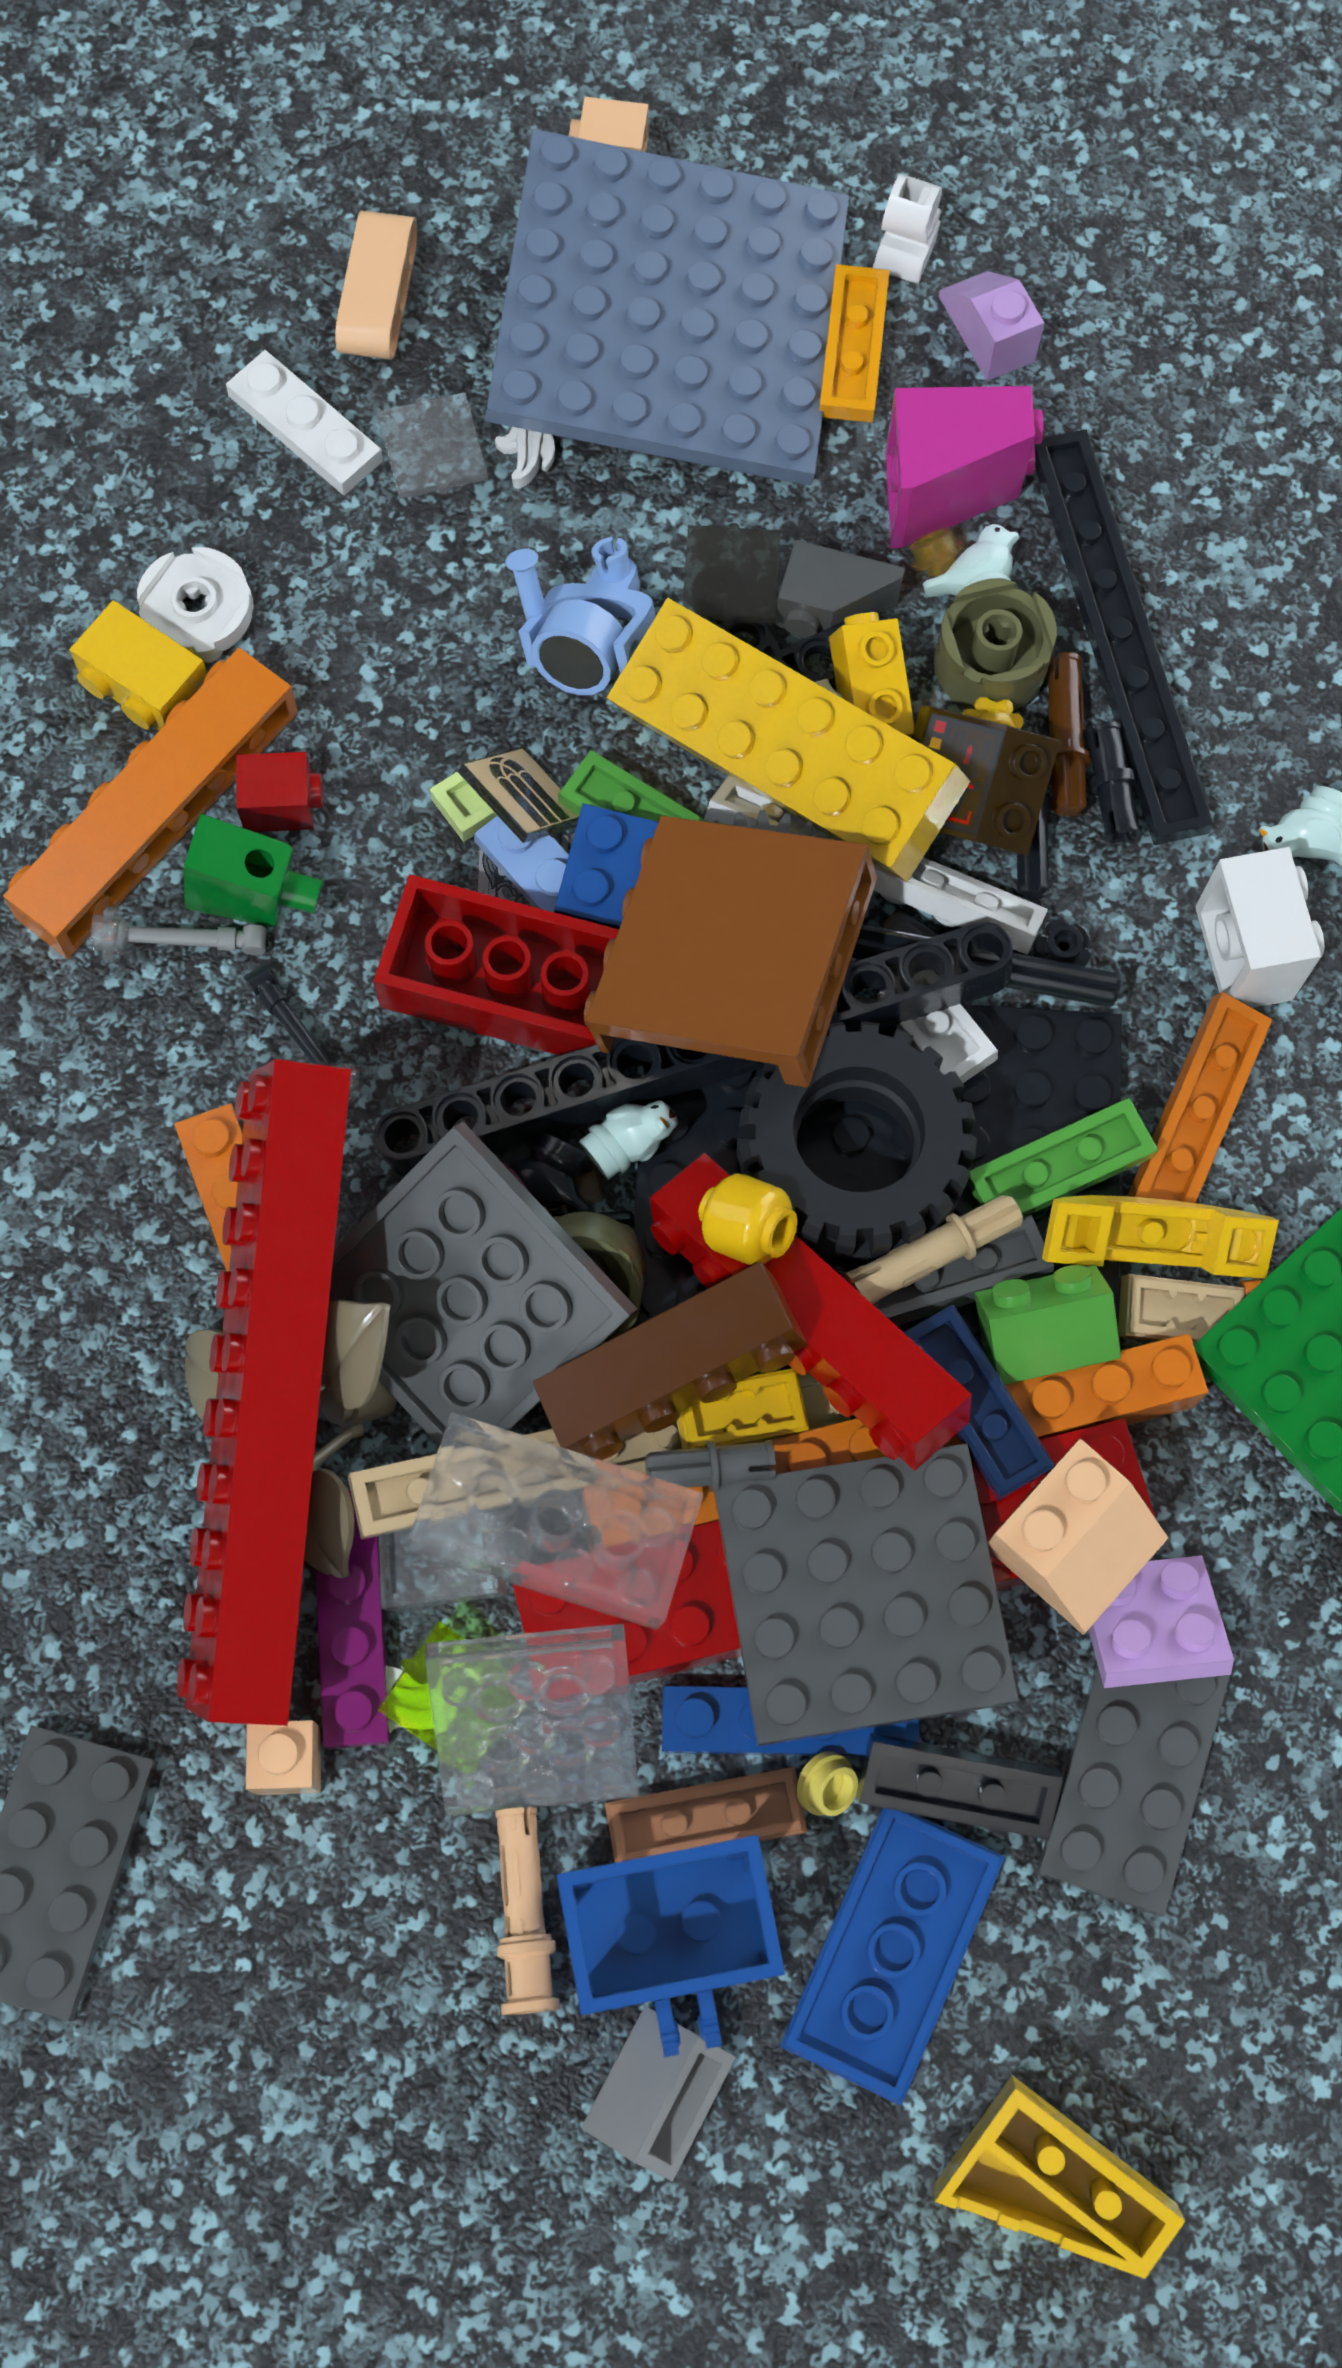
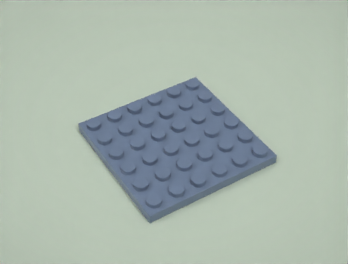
(668, 308)

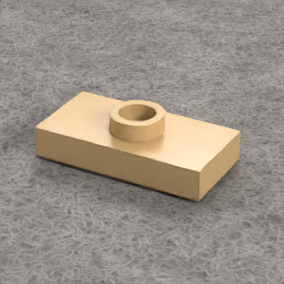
(1171, 1307)

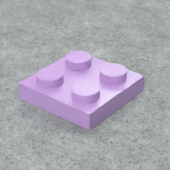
(1162, 1627)

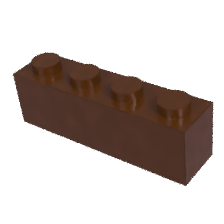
(671, 1364)

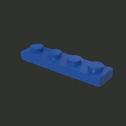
(722, 1723)

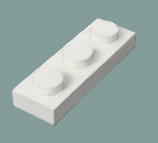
(304, 422)

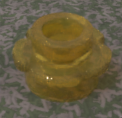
(936, 551)

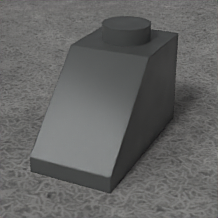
(829, 585)

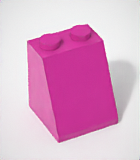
(956, 454)

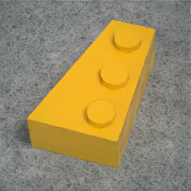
(1058, 2183)

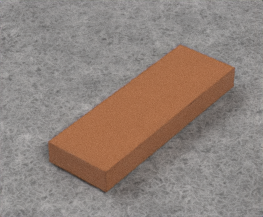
(706, 1815)

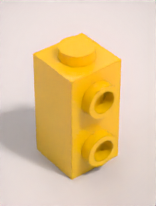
(872, 669)

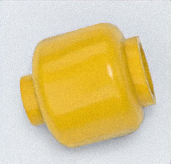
(747, 1219)

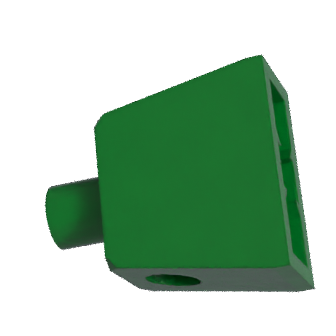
(244, 875)

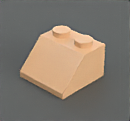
(1079, 1537)

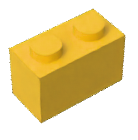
(136, 666)

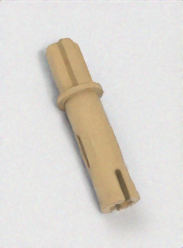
(936, 1249)

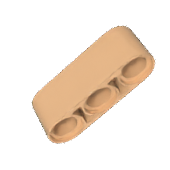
(376, 285)

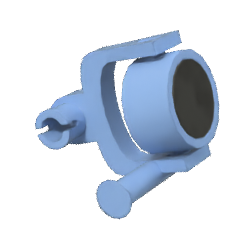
(574, 628)

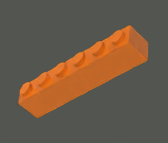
(150, 802)

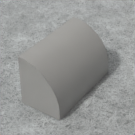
(655, 2102)

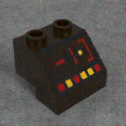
(1006, 774)

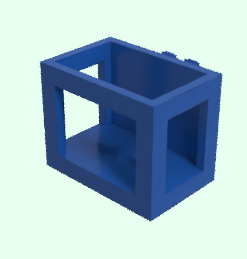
(671, 1931)

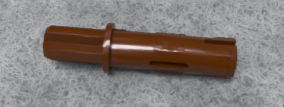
(1067, 725)

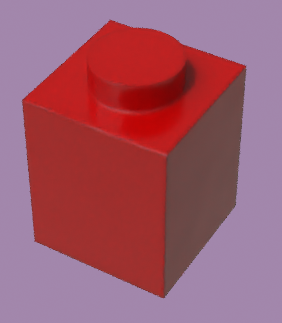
(277, 791)

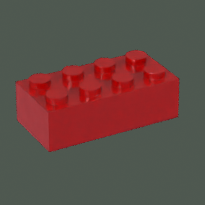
(491, 966)

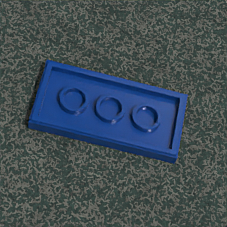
(892, 1953)

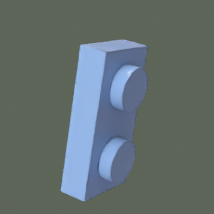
(531, 866)

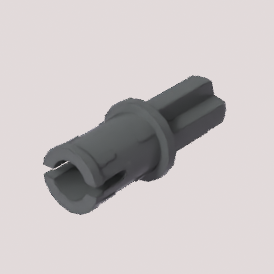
(713, 1464)

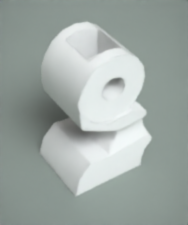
(910, 228)

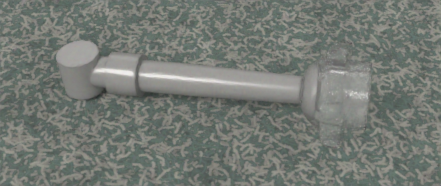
(112, 933)

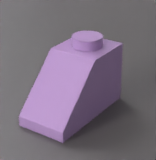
(995, 321)

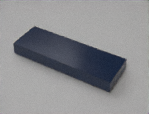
(997, 1432)

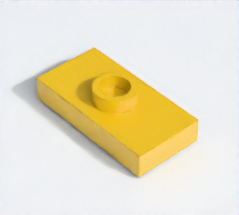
(756, 1411)

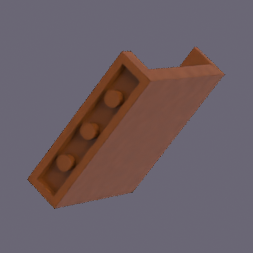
(734, 944)

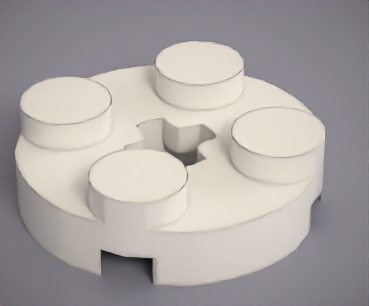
(189, 575)

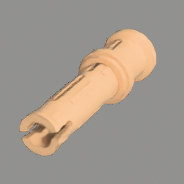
(525, 1944)

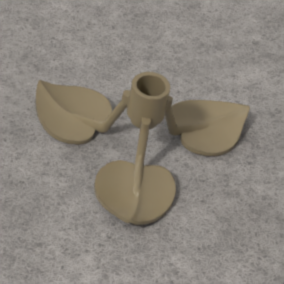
(348, 1398)

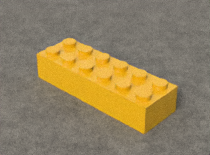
(788, 738)

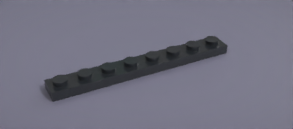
(1121, 638)

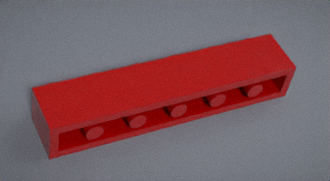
(851, 1347)

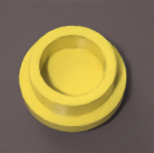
(827, 1784)

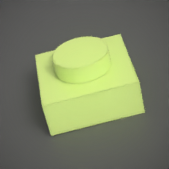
(461, 806)

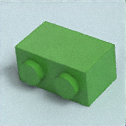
(1048, 1323)

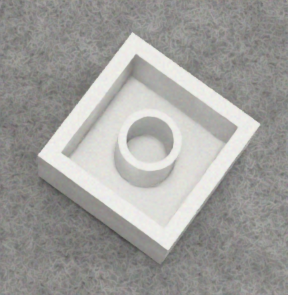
(1259, 927)

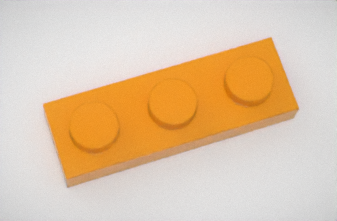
(854, 343)

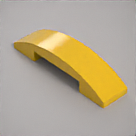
(1159, 1232)

